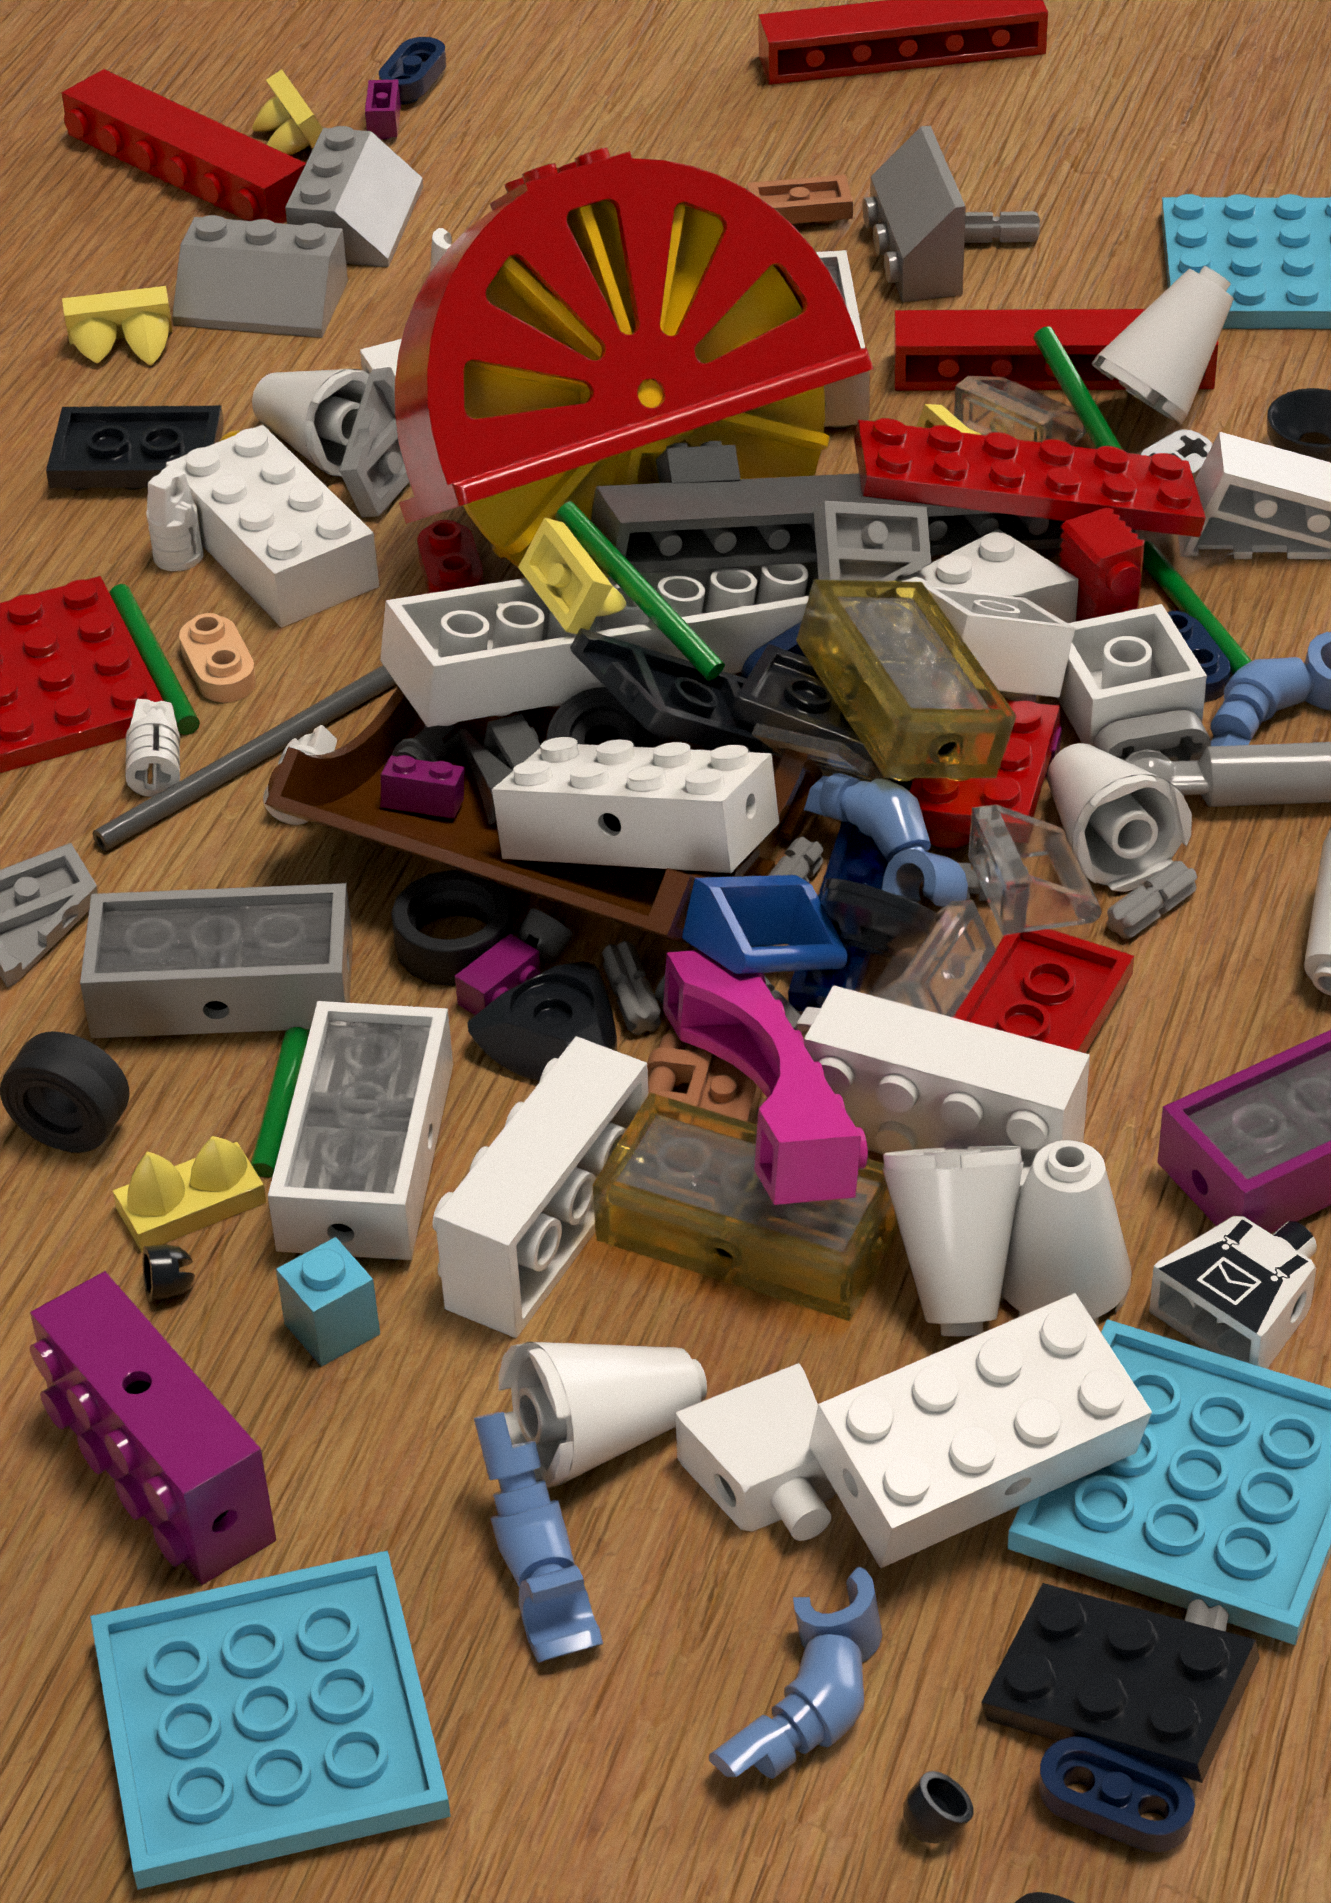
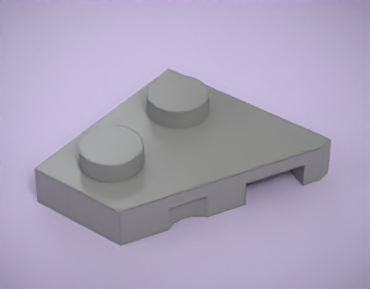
(373, 458)
(870, 540)
(39, 906)

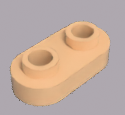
(217, 658)

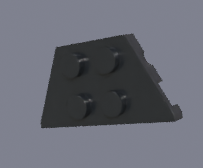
(667, 692)

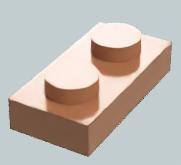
(807, 199)

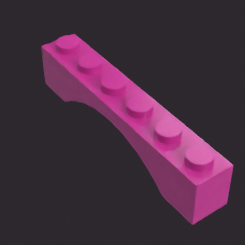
(803, 1132)

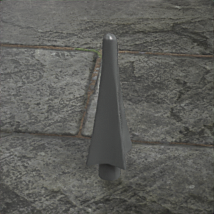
(486, 769)

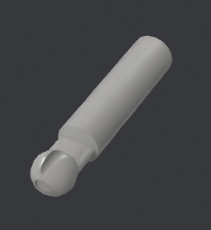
(1248, 773)

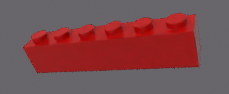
(896, 36)
(181, 147)
(945, 346)

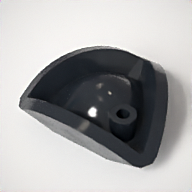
(543, 1017)

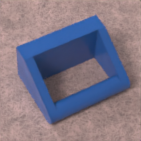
(750, 911)

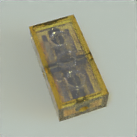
(905, 680)
(690, 1197)

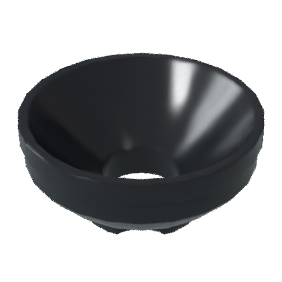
(1302, 422)
(875, 918)

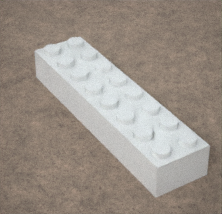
(506, 652)

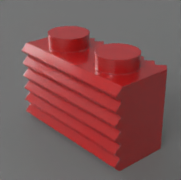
(1105, 561)

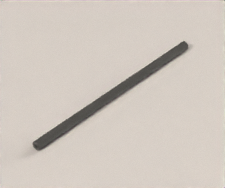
(241, 759)

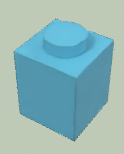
(328, 1301)

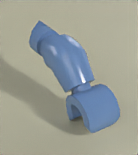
(1269, 686)
(899, 831)
(536, 1547)
(827, 1688)

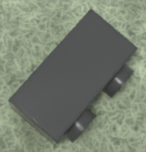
(698, 464)
(511, 740)

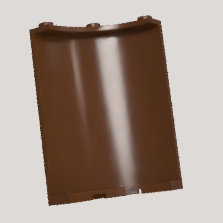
(345, 795)

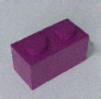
(383, 108)
(422, 786)
(496, 972)

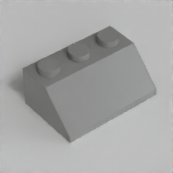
(358, 187)
(918, 220)
(259, 276)

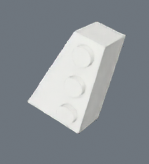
(1263, 501)
(1006, 568)

